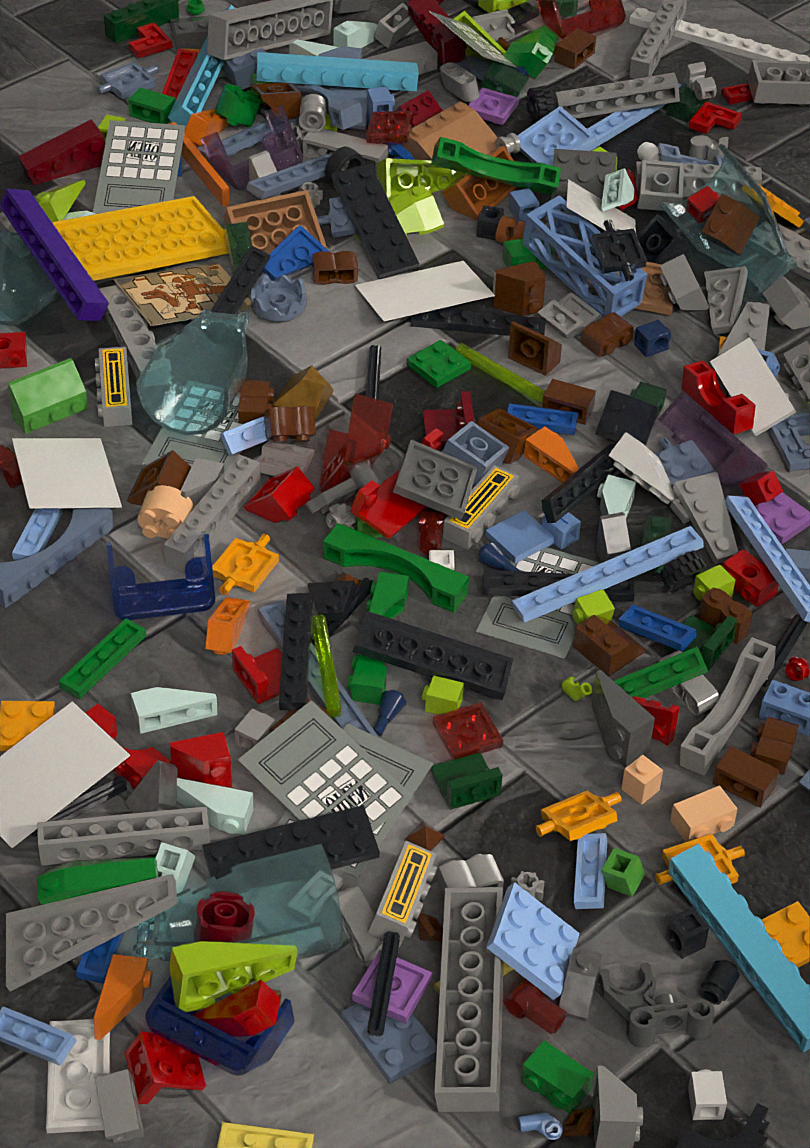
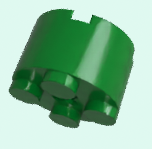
(238, 105)

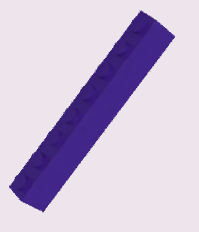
(54, 255)

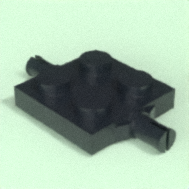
(618, 250)

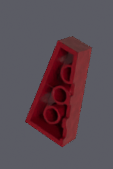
(437, 34)
(65, 154)

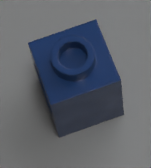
(652, 338)

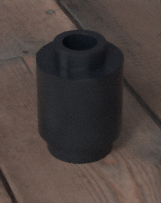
(719, 981)

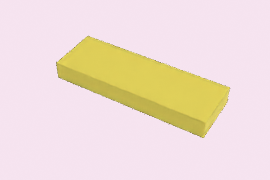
(259, 1137)

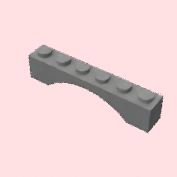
(711, 734)

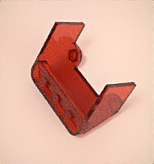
(603, 15)
(362, 444)

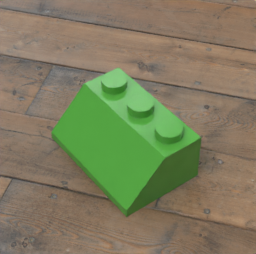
(47, 396)

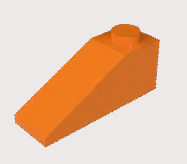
(204, 124)
(550, 453)
(226, 625)
(121, 991)

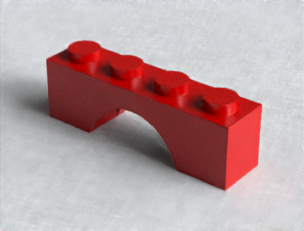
(702, 386)
(139, 762)

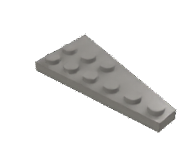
(62, 930)

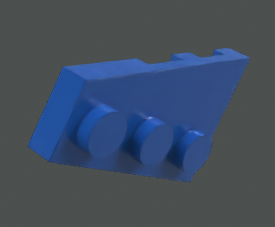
(293, 254)

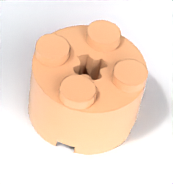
(163, 511)

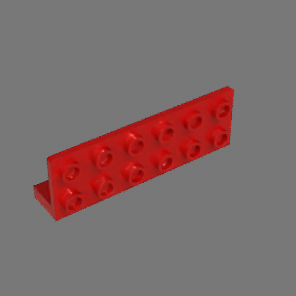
(385, 509)

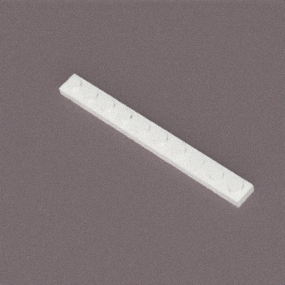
(720, 40)

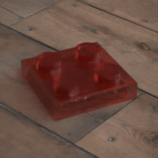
(389, 127)
(467, 731)

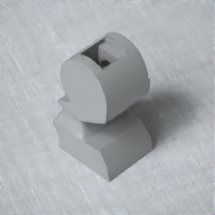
(696, 81)
(704, 149)

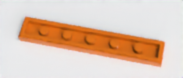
(205, 171)

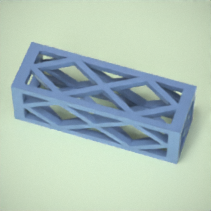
(620, 297)

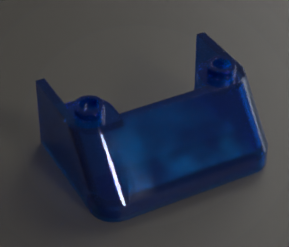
(166, 597)
(211, 1043)

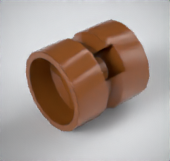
(505, 229)

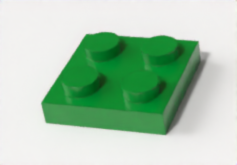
(438, 363)

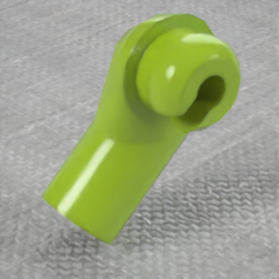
(575, 690)

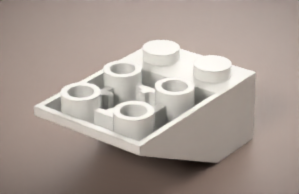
(642, 466)

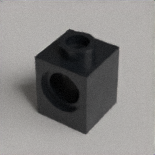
(488, 222)
(687, 932)

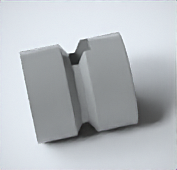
(312, 113)

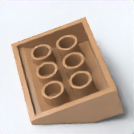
(454, 123)
(276, 218)

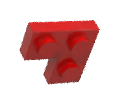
(151, 41)
(713, 114)

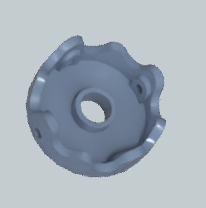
(268, 292)

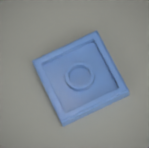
(520, 536)

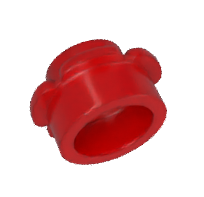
(796, 673)

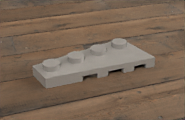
(725, 297)
(750, 324)
(708, 512)

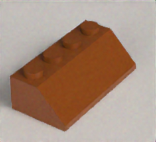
(471, 192)

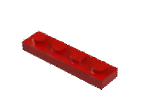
(179, 72)

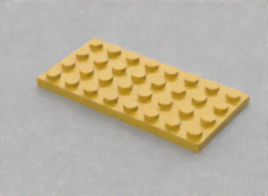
(143, 237)

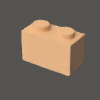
(703, 814)

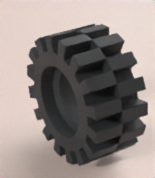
(539, 102)
(683, 571)

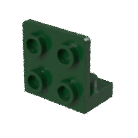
(710, 640)
(467, 780)

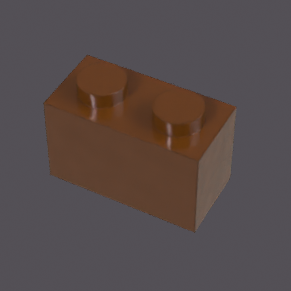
(575, 48)
(570, 398)
(745, 776)

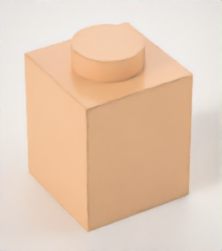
(642, 779)

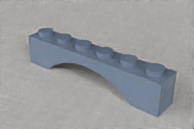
(341, 109)
(24, 574)

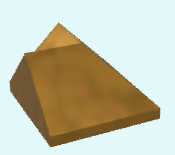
(305, 389)

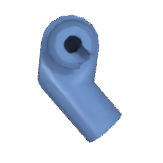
(541, 1122)

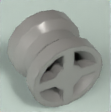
(510, 142)

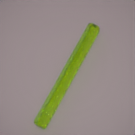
(501, 373)
(326, 666)

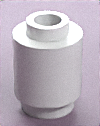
(648, 152)

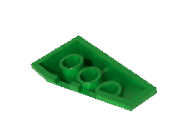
(533, 50)
(92, 876)

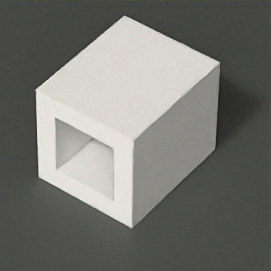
(707, 1095)

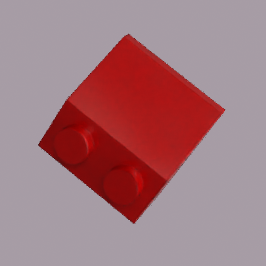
(281, 496)
(203, 759)

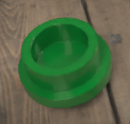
(195, 7)

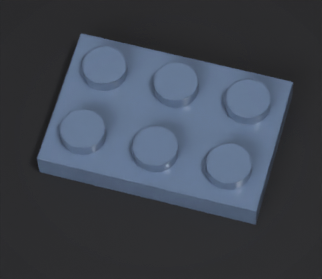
(398, 1049)

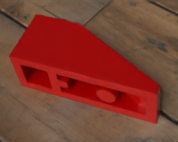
(244, 1011)

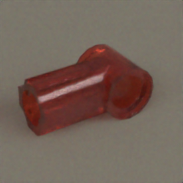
(10, 467)
(431, 530)
(529, 1002)

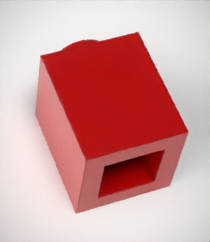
(702, 204)
(761, 487)

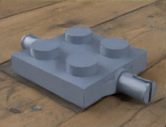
(127, 79)
(338, 219)
(683, 461)

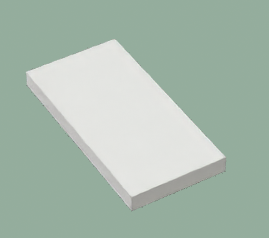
(747, 373)
(72, 1086)

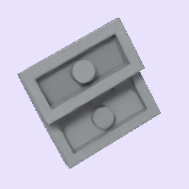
(569, 315)
(282, 457)

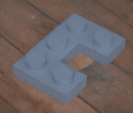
(789, 443)

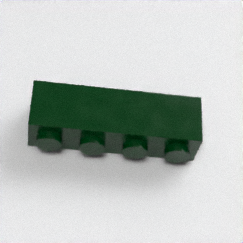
(123, 23)

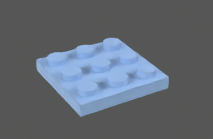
(553, 132)
(533, 940)

